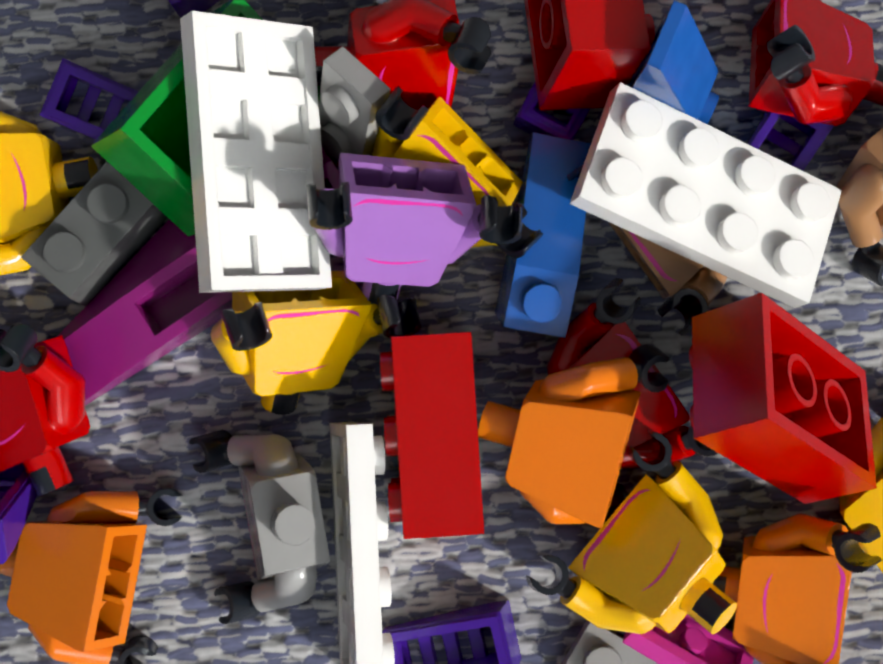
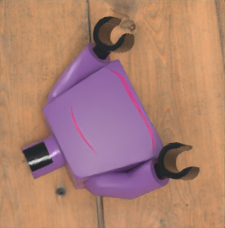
(404, 220)

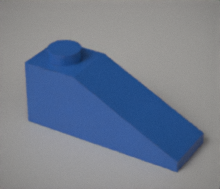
(679, 66)
(542, 284)

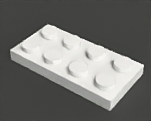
(253, 153)
(707, 196)
(357, 529)

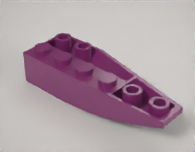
(148, 309)

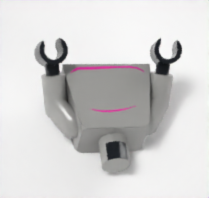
(281, 520)

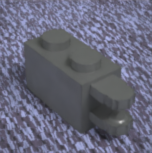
(94, 236)

